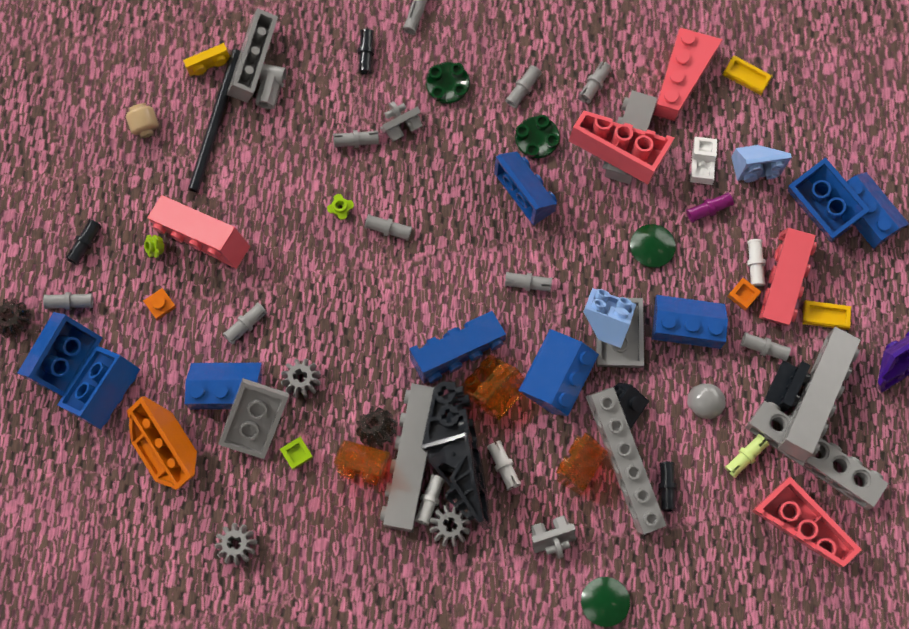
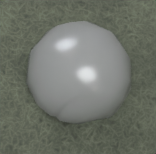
(706, 401)

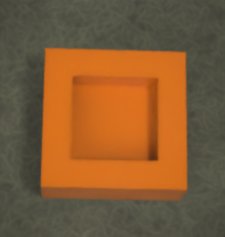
(744, 294)
(159, 304)

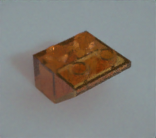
(494, 386)
(362, 462)
(583, 463)

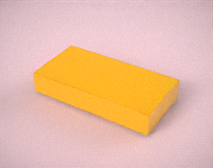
(747, 75)
(826, 315)

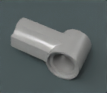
(270, 83)

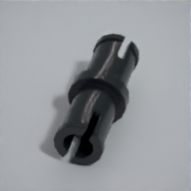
(366, 51)
(83, 242)
(667, 486)

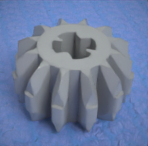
(292, 382)
(441, 528)
(231, 553)

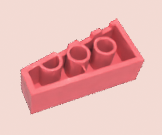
(687, 64)
(621, 145)
(199, 231)
(787, 276)
(807, 523)

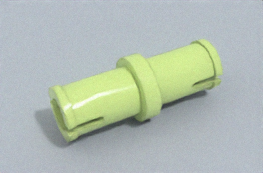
(747, 455)

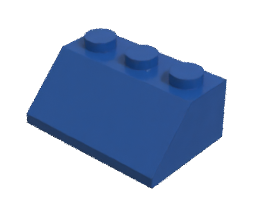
(524, 186)
(828, 200)
(883, 218)
(689, 322)
(59, 353)
(558, 373)
(217, 383)
(99, 387)

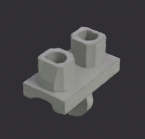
(392, 127)
(553, 540)

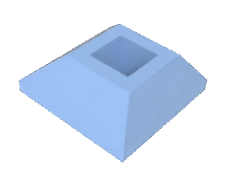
(759, 162)
(609, 316)

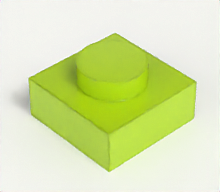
(296, 453)

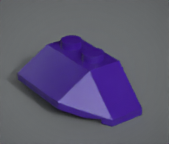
(894, 363)

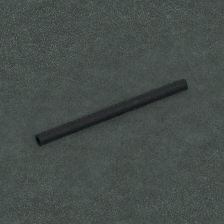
(214, 124)

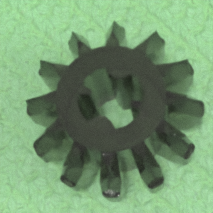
(16, 323)
(376, 428)

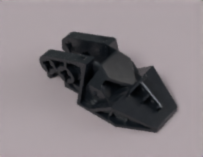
(454, 451)

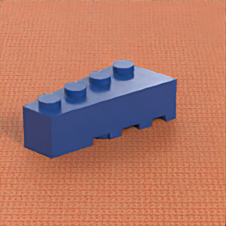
(457, 347)

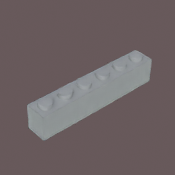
(819, 395)
(410, 463)

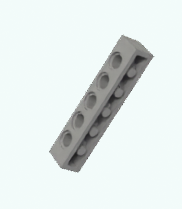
(626, 461)
(872, 481)

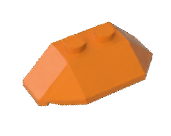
(161, 443)

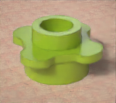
(344, 211)
(154, 246)

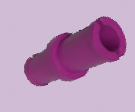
(710, 207)

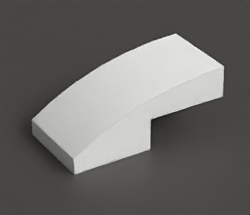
(703, 160)

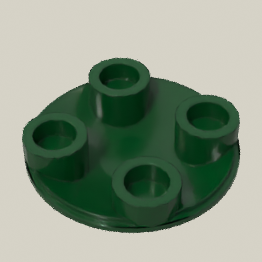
(447, 82)
(537, 137)
(652, 245)
(605, 601)

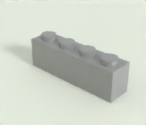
(252, 55)
(638, 113)

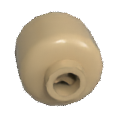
(142, 120)

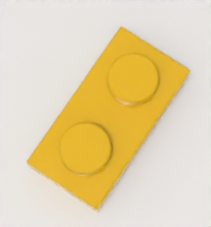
(207, 59)

